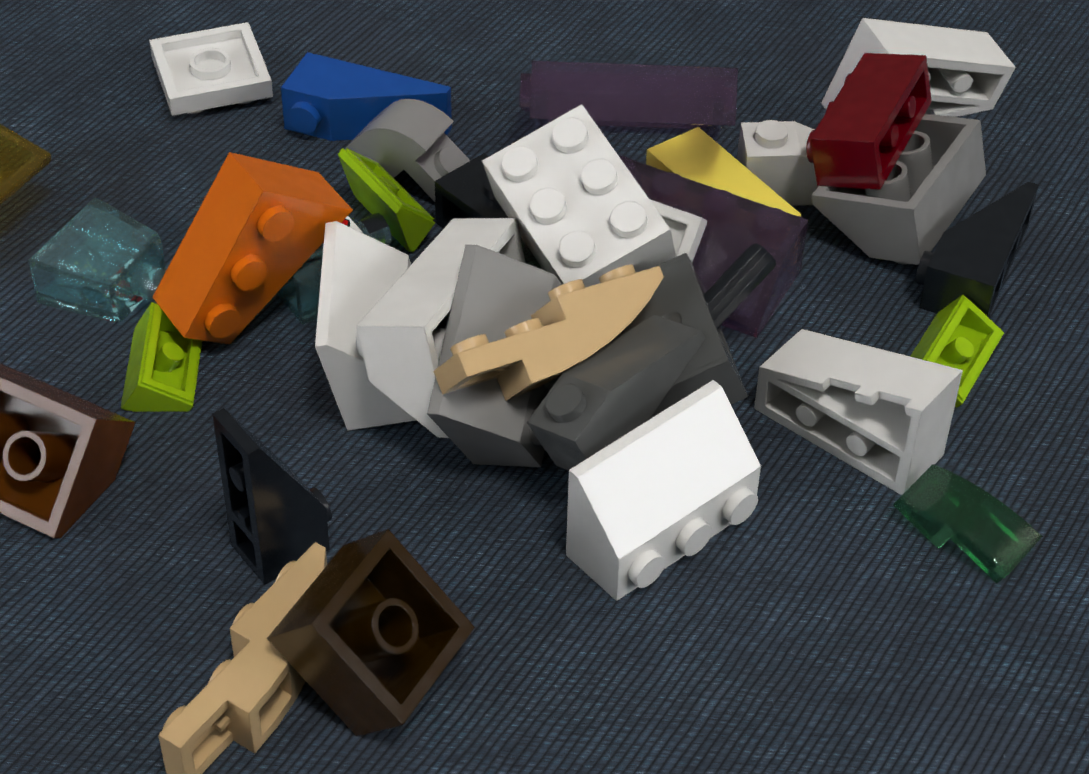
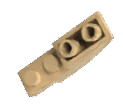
(557, 336)
(253, 689)

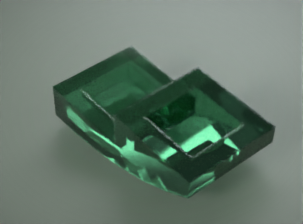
(977, 522)

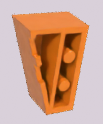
(245, 245)

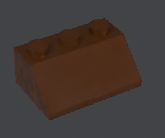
(54, 452)

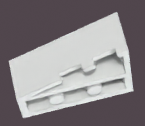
(963, 65)
(861, 404)

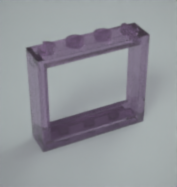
(632, 94)

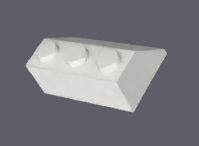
(352, 281)
(660, 492)

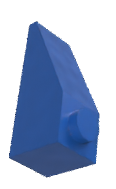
(341, 97)

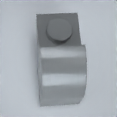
(411, 139)

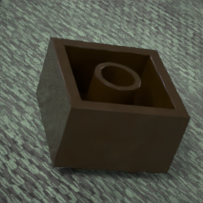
(372, 633)

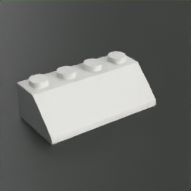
(408, 324)

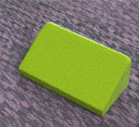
(384, 195)
(960, 339)
(160, 366)

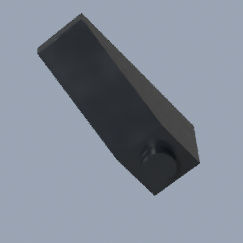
(977, 253)
(266, 503)

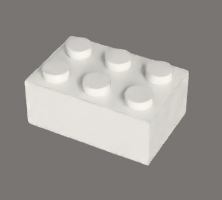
(577, 202)

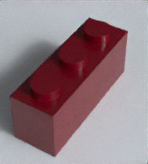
(870, 121)

